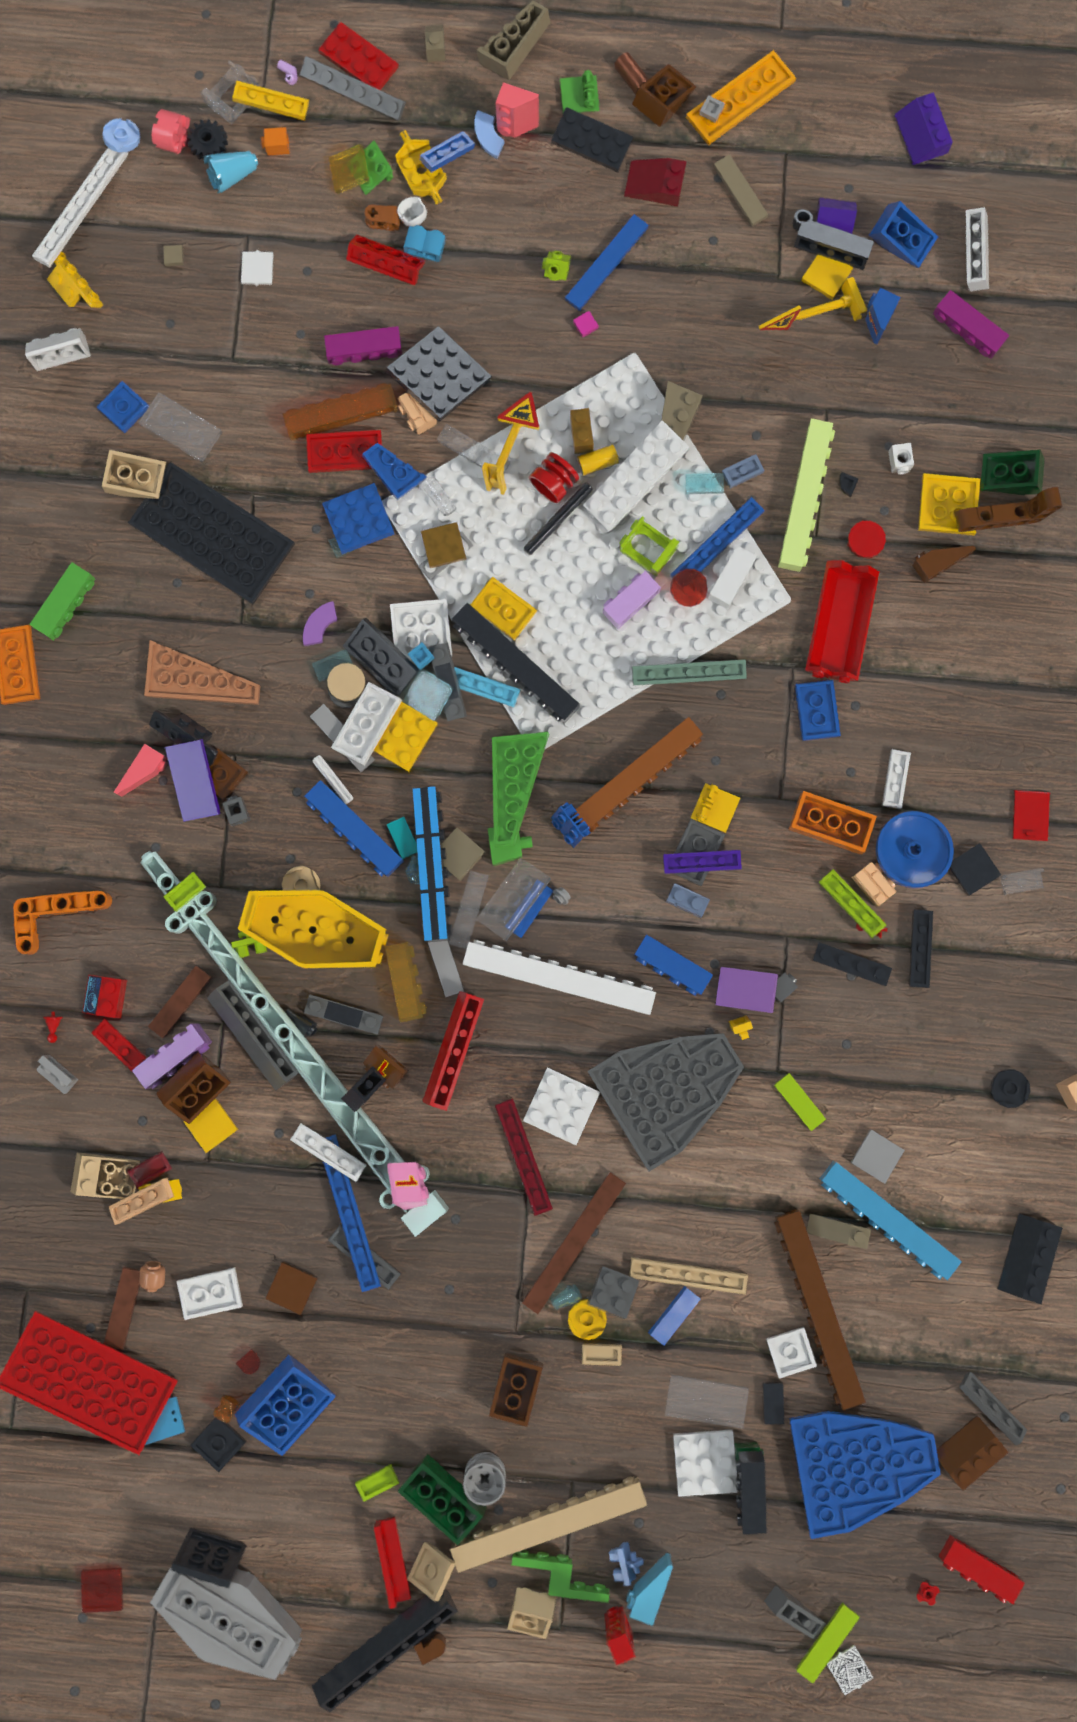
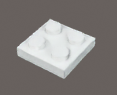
(791, 1352)

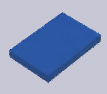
(817, 710)

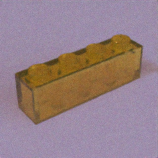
(404, 982)

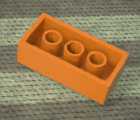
(832, 822)

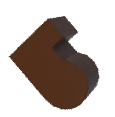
(431, 1649)

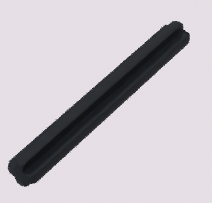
(558, 518)

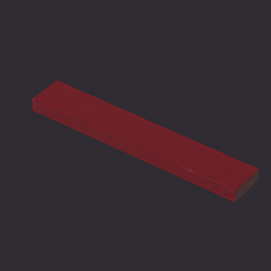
(523, 1157)

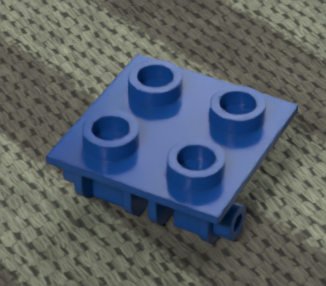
(562, 821)

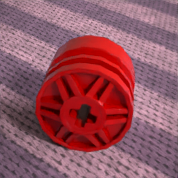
(554, 477)

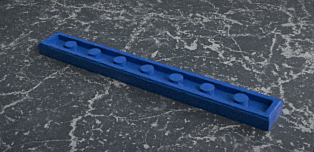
(352, 1226)

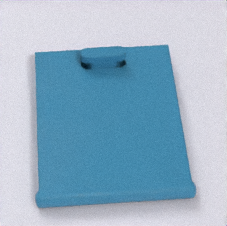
(166, 1423)

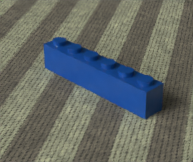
(355, 829)

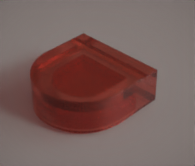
(249, 1362)

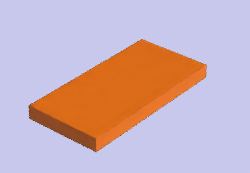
(17, 666)

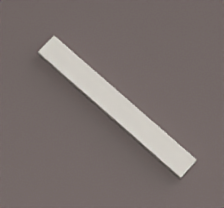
(79, 206)

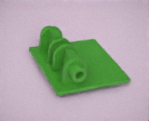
(580, 93)
(377, 167)

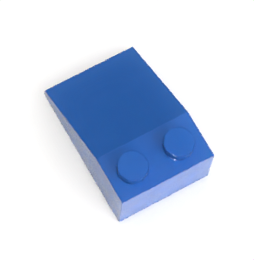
(903, 234)

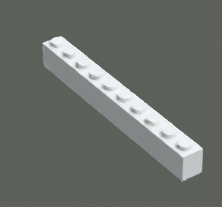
(559, 978)

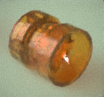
(226, 1408)

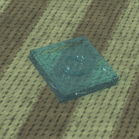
(428, 694)

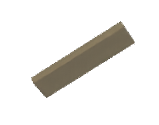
(740, 190)

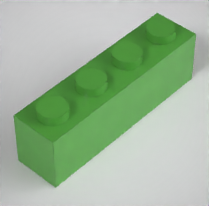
(63, 601)

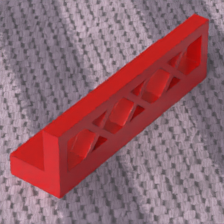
(384, 259)
(392, 1561)

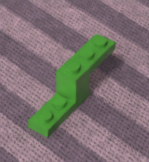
(560, 1576)

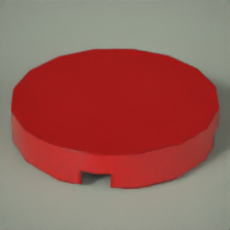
(866, 539)

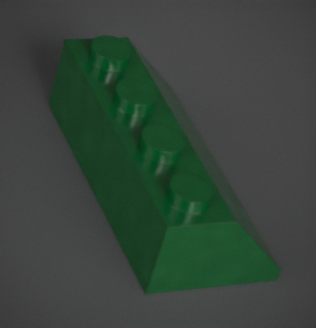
(441, 1499)

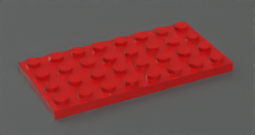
(86, 1383)

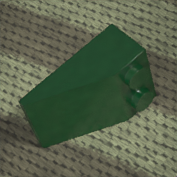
(1013, 472)

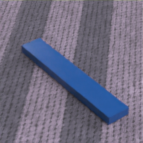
(606, 262)
(722, 537)

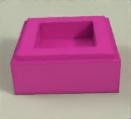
(585, 324)

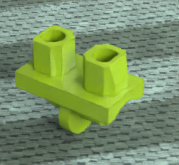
(242, 945)

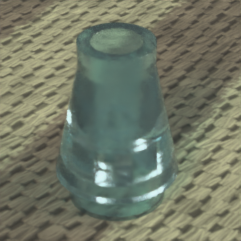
(567, 1297)

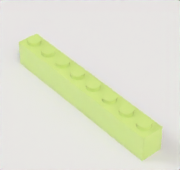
(805, 495)

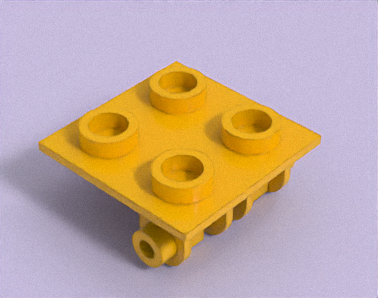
(715, 807)

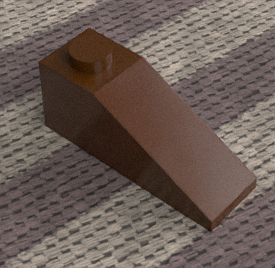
(937, 561)

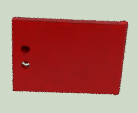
(1031, 815)

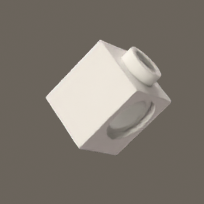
(904, 451)

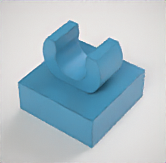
(421, 655)

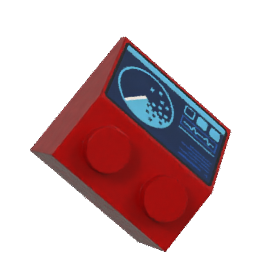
(104, 996)

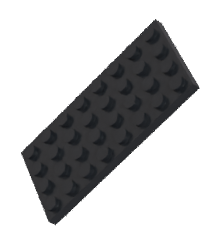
(212, 534)

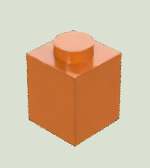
(276, 141)

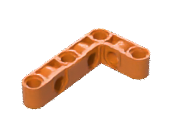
(25, 923)

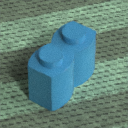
(424, 243)

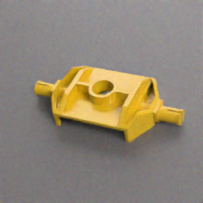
(409, 161)

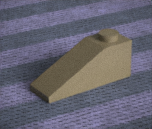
(838, 1231)

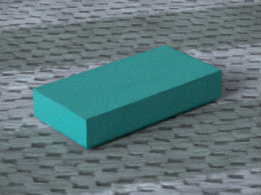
(403, 837)

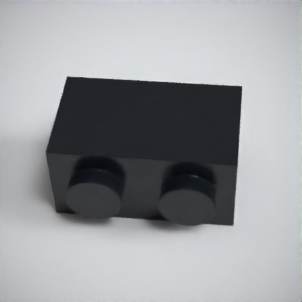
(364, 1088)

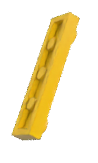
(270, 100)

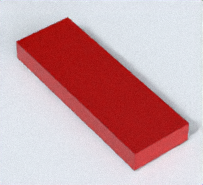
(118, 1044)

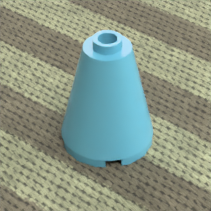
(229, 168)

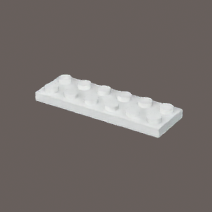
(636, 476)

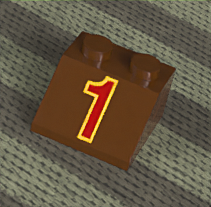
(386, 1065)

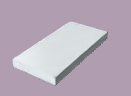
(366, 723)

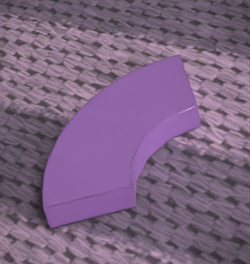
(318, 622)

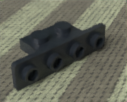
(183, 730)

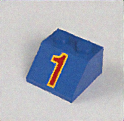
(880, 312)

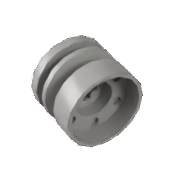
(484, 1489)

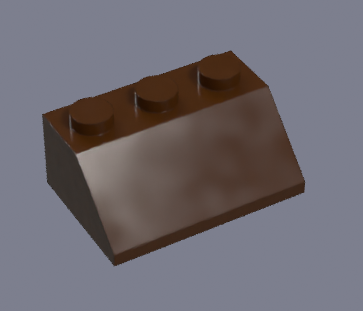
(970, 1452)

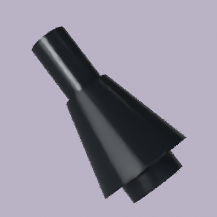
(305, 1026)

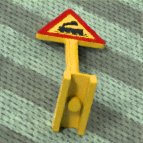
(851, 299)
(520, 415)

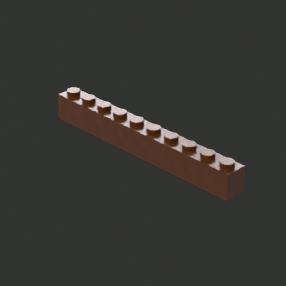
(820, 1309)

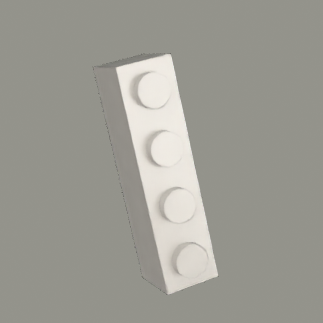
(977, 249)

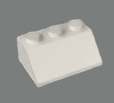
(57, 349)

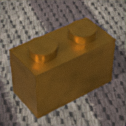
(581, 431)

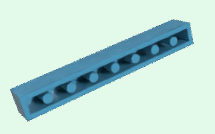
(889, 1219)

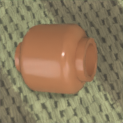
(152, 1276)

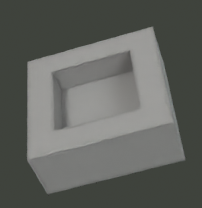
(712, 109)

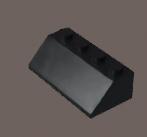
(1029, 1258)

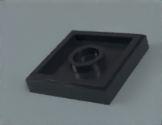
(974, 869)
(218, 1443)

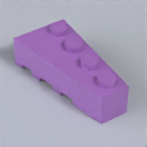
(172, 1056)

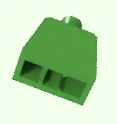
(506, 854)

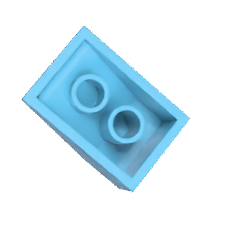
(648, 1591)

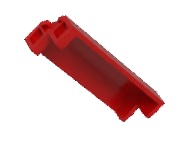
(842, 621)

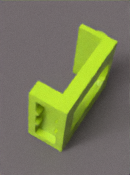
(642, 527)

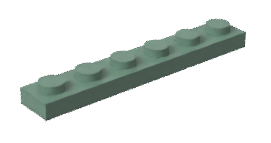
(689, 672)

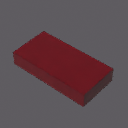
(149, 1169)

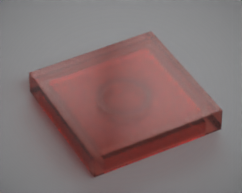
(102, 1590)

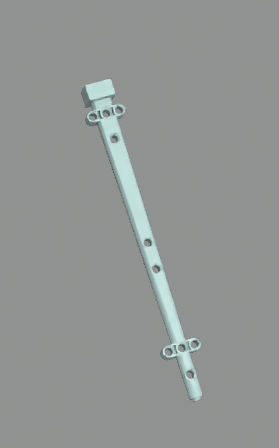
(306, 1060)

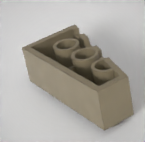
(511, 46)
(680, 409)

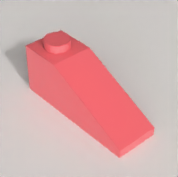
(144, 767)

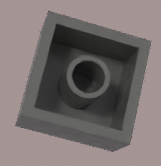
(613, 1292)

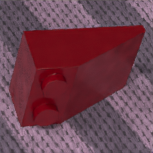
(656, 180)

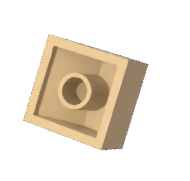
(531, 1612)

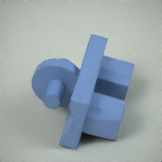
(628, 1562)

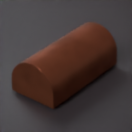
(630, 72)

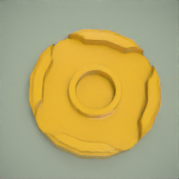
(586, 1321)

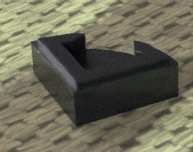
(847, 483)

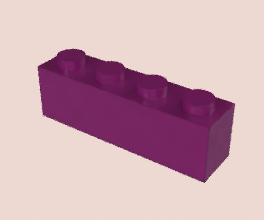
(970, 324)
(363, 345)

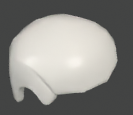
(412, 211)

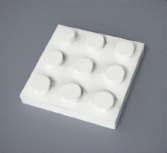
(420, 623)
(561, 1106)
(705, 1462)

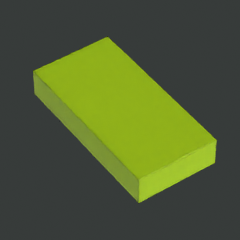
(184, 891)
(377, 1482)

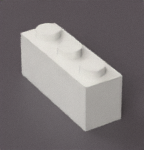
(731, 576)

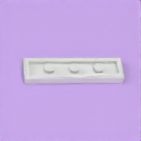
(328, 1152)

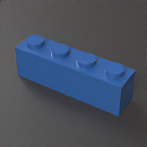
(673, 965)

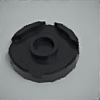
(1010, 1088)

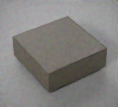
(173, 255)

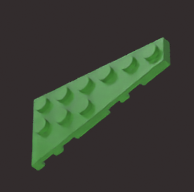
(514, 773)

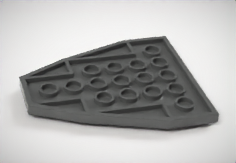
(667, 1091)

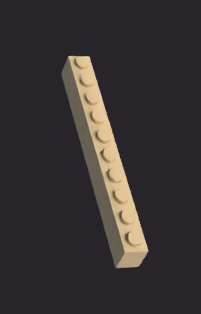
(548, 1524)

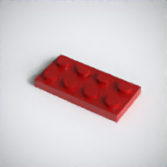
(358, 57)
(340, 450)

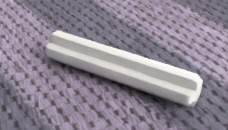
(332, 779)

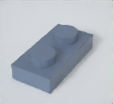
(743, 471)

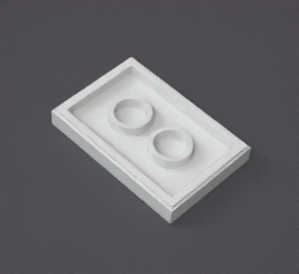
(209, 1293)

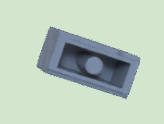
(687, 900)

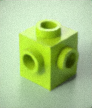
(556, 265)

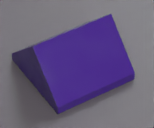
(837, 214)

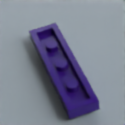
(702, 861)

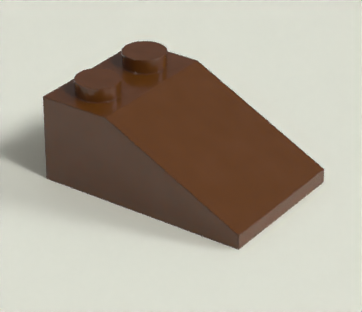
(663, 95)

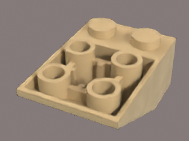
(102, 1176)

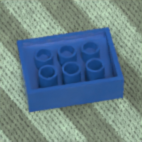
(284, 1405)

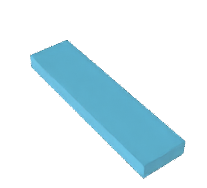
(487, 687)

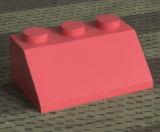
(516, 111)

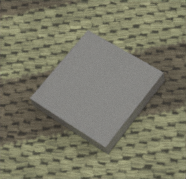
(877, 1156)

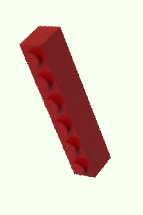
(453, 1050)

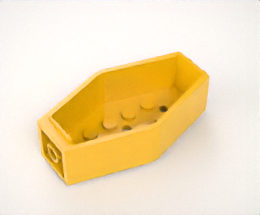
(316, 908)

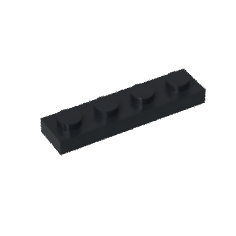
(921, 948)
(852, 964)

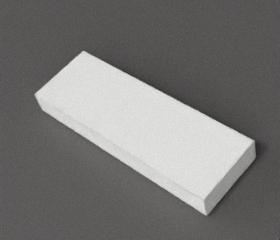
(896, 779)

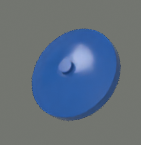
(914, 849)

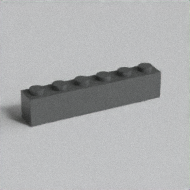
(252, 1035)

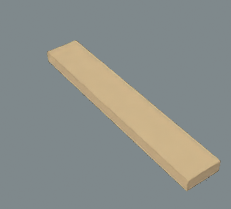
(688, 1275)

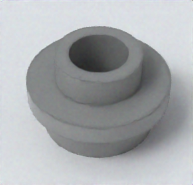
(561, 896)

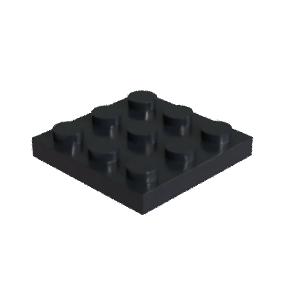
(208, 1558)

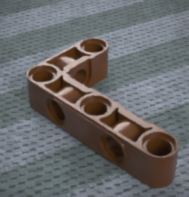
(1004, 515)

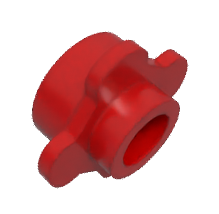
(923, 1589)

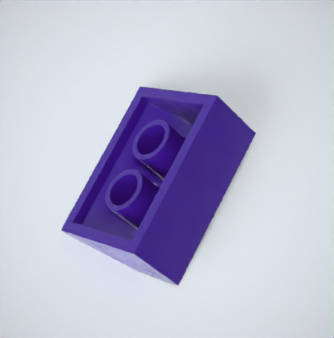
(924, 129)

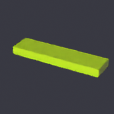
(852, 903)
(827, 1643)

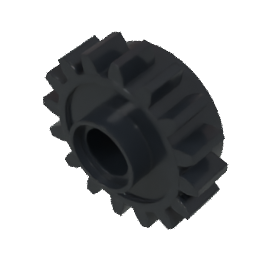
(207, 131)

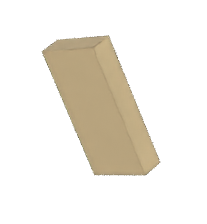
(601, 1354)

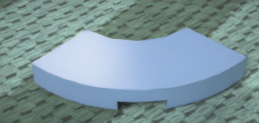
(486, 134)

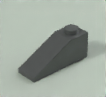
(794, 1612)

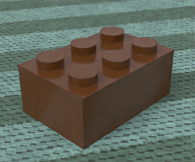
(193, 1088)
(516, 1389)

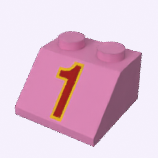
(408, 1185)

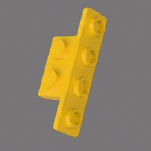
(70, 284)

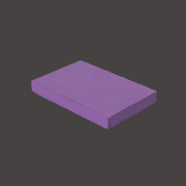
(746, 989)

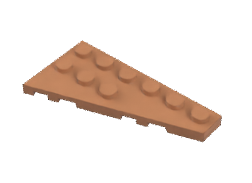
(186, 678)

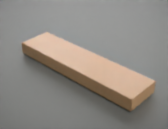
(141, 1201)

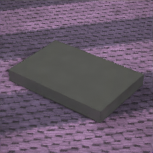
(698, 839)

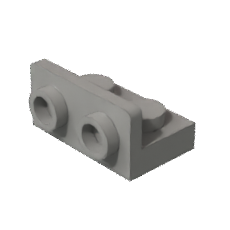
(56, 1073)

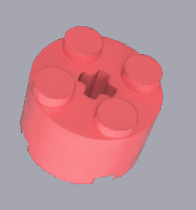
(170, 131)

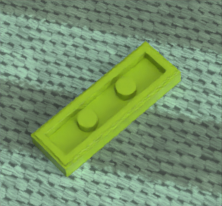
(799, 1102)

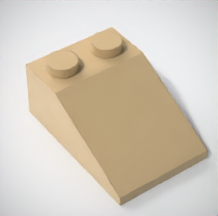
(133, 475)

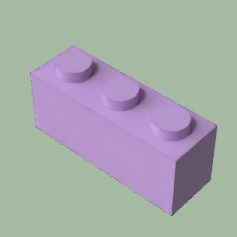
(631, 599)

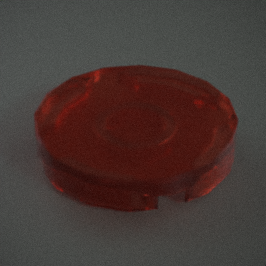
(688, 587)

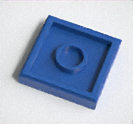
(123, 407)

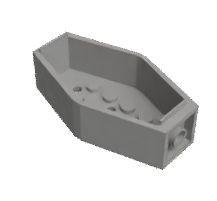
(249, 1615)

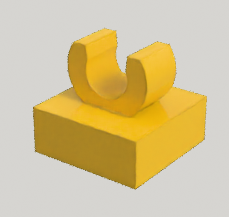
(740, 1026)

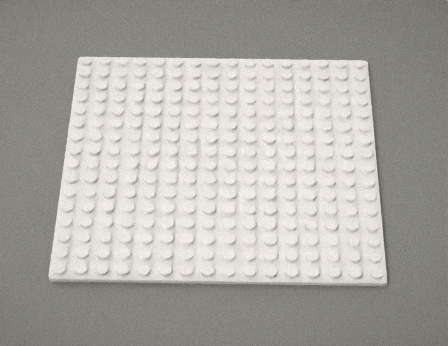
(581, 559)

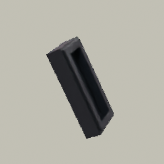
(773, 1402)

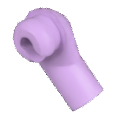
(290, 72)

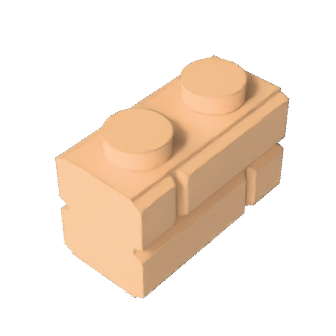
(418, 416)
(874, 884)

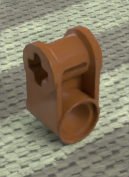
(384, 217)

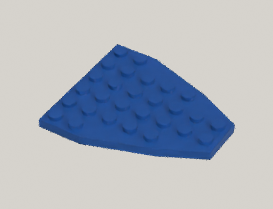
(858, 1468)

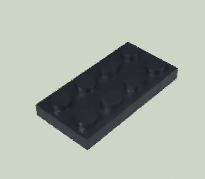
(592, 139)
(381, 657)

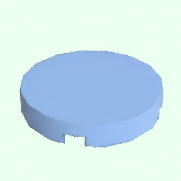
(121, 135)

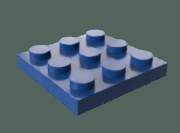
(358, 518)

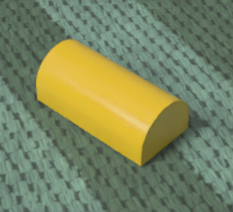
(598, 459)

